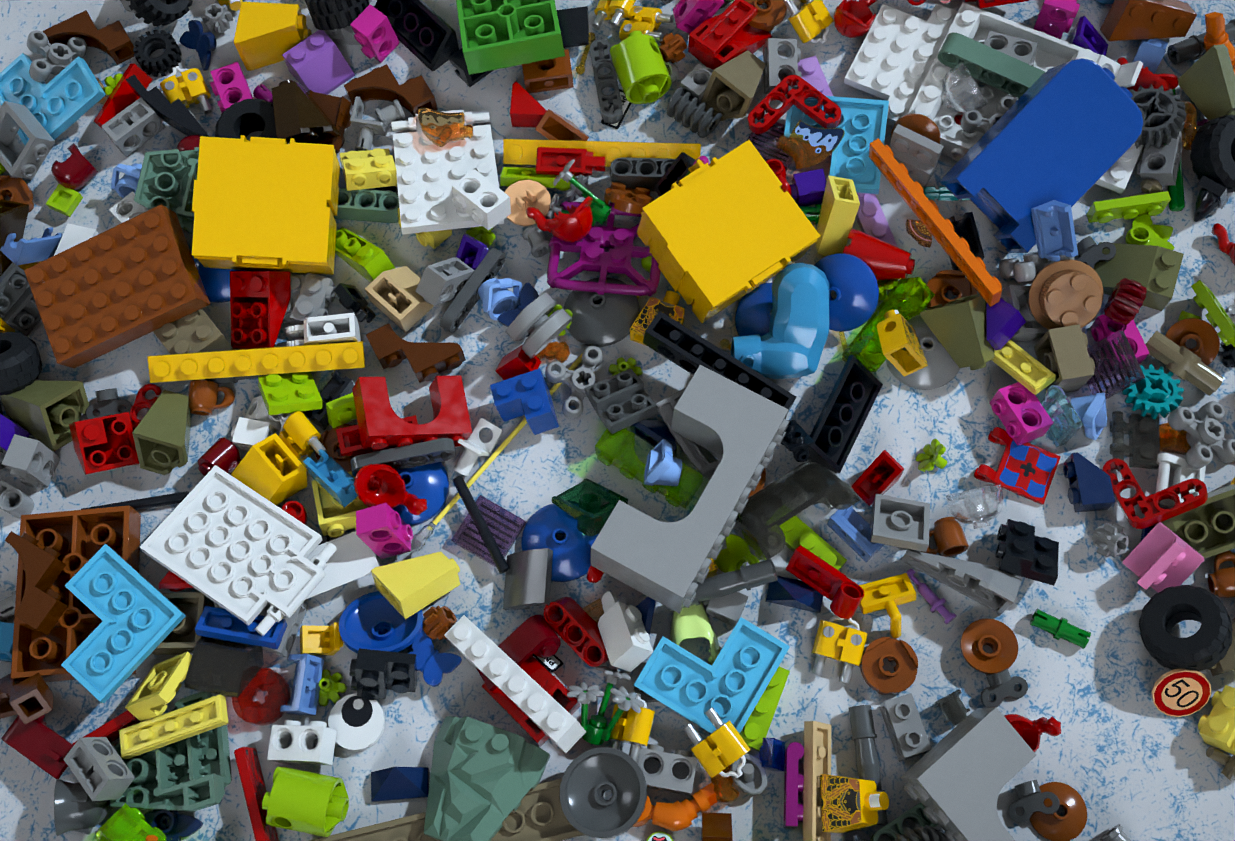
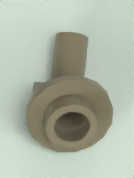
(1149, 186)
(1224, 759)

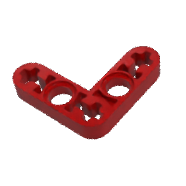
(796, 98)
(1150, 505)

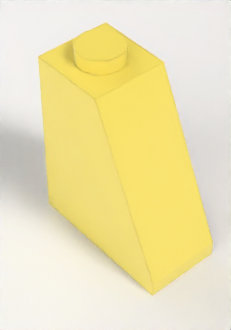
(836, 215)
(416, 581)

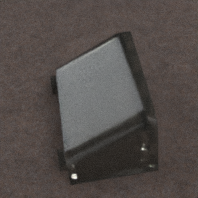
(785, 498)

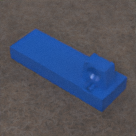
(223, 625)

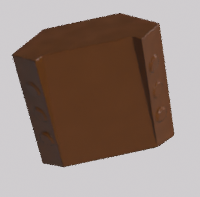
(337, 111)

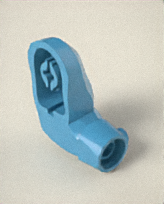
(795, 328)

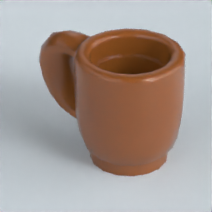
(204, 396)
(948, 538)
(1222, 581)

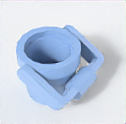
(129, 180)
(497, 297)
(1092, 413)
(661, 466)

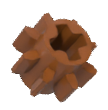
(672, 47)
(438, 622)

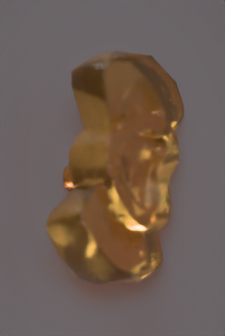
(555, 351)
(723, 788)

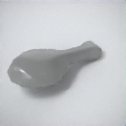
(754, 777)

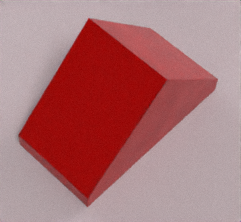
(524, 108)
(878, 477)

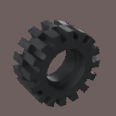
(152, 43)

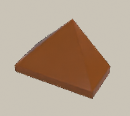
(559, 128)

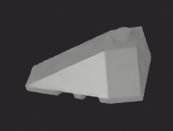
(975, 580)

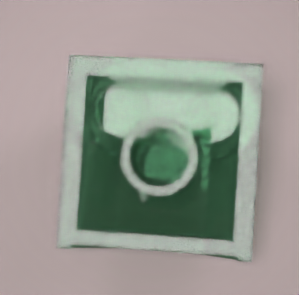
(589, 505)

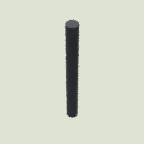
(149, 502)
(480, 524)

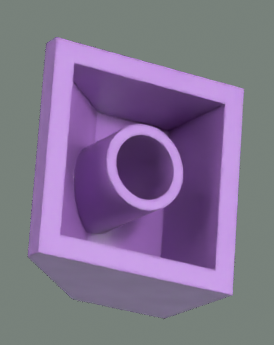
(318, 64)

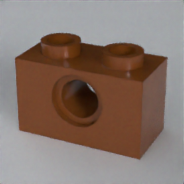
(557, 77)

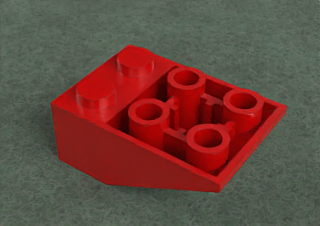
(747, 39)
(257, 307)
(549, 684)

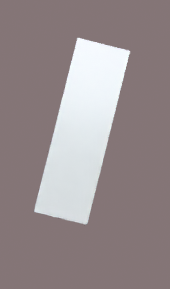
(349, 562)

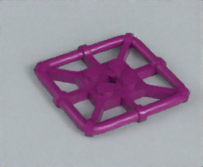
(596, 260)

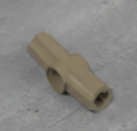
(1184, 363)

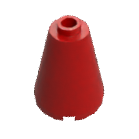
(882, 258)

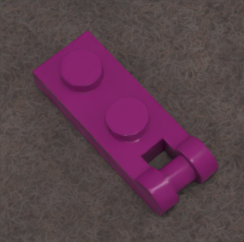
(792, 784)

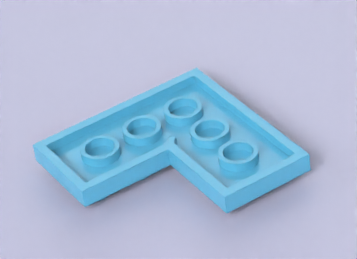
(54, 103)
(863, 123)
(131, 627)
(728, 686)

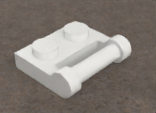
(1181, 473)

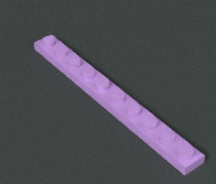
(869, 215)

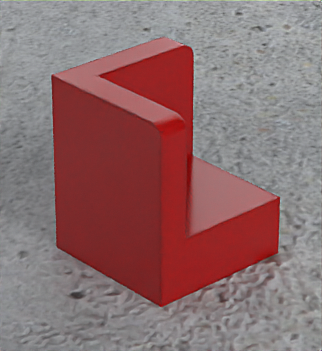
(516, 363)

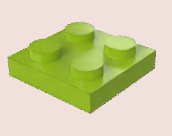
(289, 392)

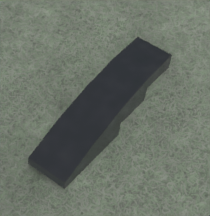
(173, 114)

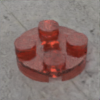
(269, 711)

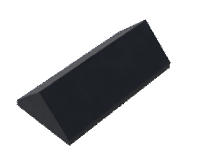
(420, 30)
(843, 415)

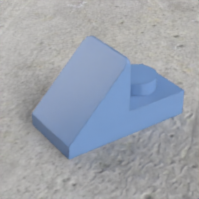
(1151, 53)

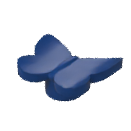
(431, 661)

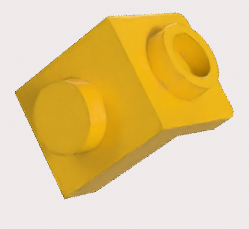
(320, 639)

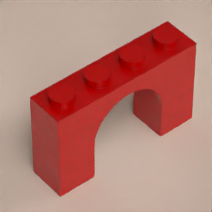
(383, 428)

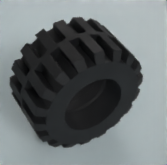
(158, 12)
(335, 13)

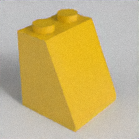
(267, 32)

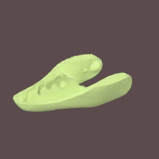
(693, 624)

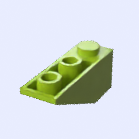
(361, 254)

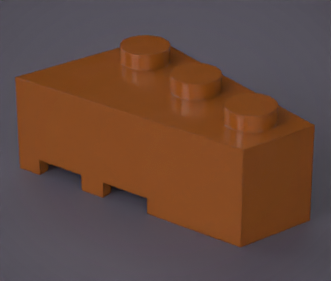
(1147, 20)

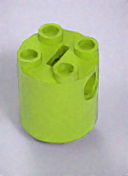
(640, 68)
(305, 801)

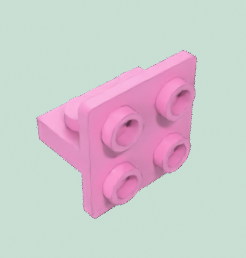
(1162, 559)

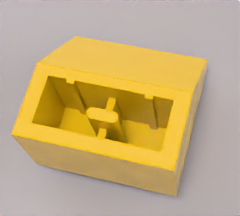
(272, 470)

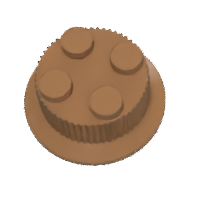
(1065, 294)

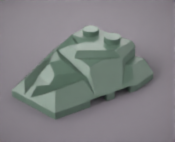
(169, 181)
(182, 774)
(478, 779)

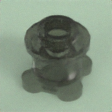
(952, 708)

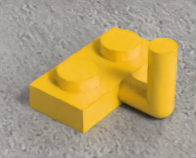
(887, 595)

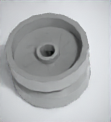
(535, 321)

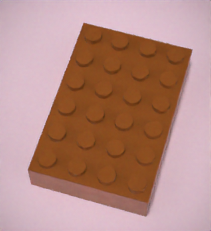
(116, 287)
(77, 538)

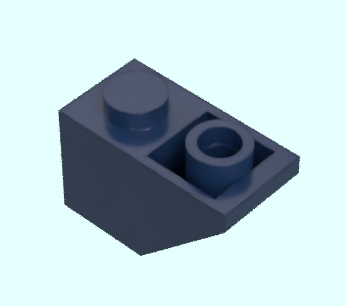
(1089, 485)

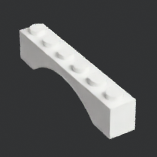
(515, 683)

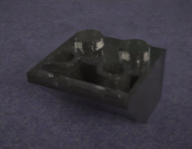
(223, 666)

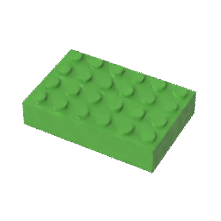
(508, 33)

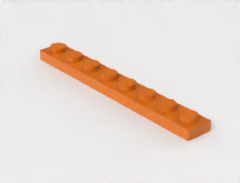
(940, 228)

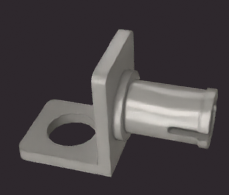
(366, 128)

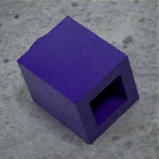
(808, 187)

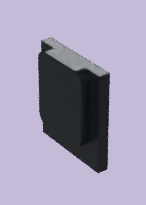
(574, 26)

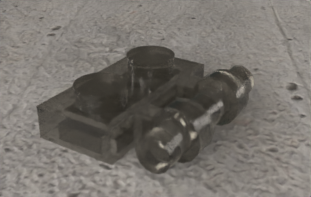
(1143, 439)

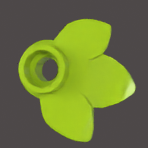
(1147, 233)
(735, 554)

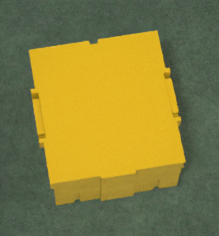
(265, 205)
(725, 230)

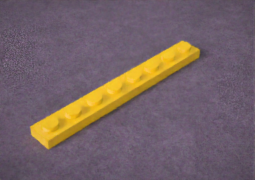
(525, 150)
(256, 361)

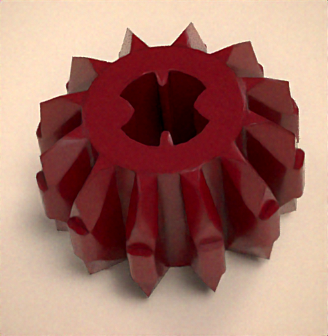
(1125, 301)

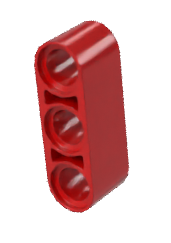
(567, 628)

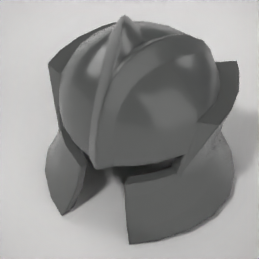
(75, 808)

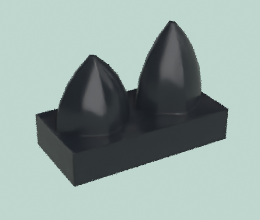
(1209, 197)

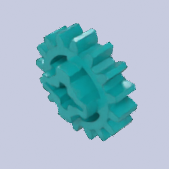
(1155, 393)

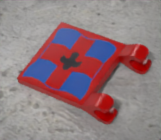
(1022, 468)

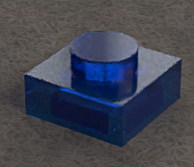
(772, 754)

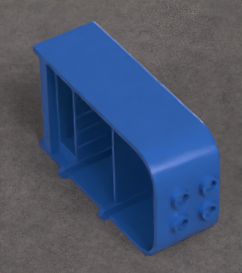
(1047, 148)

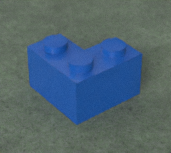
(527, 396)

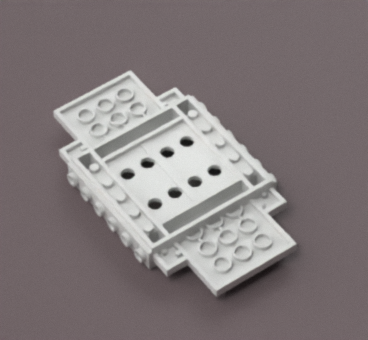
(903, 67)

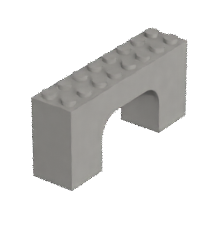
(671, 557)
(965, 775)

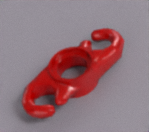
(141, 402)

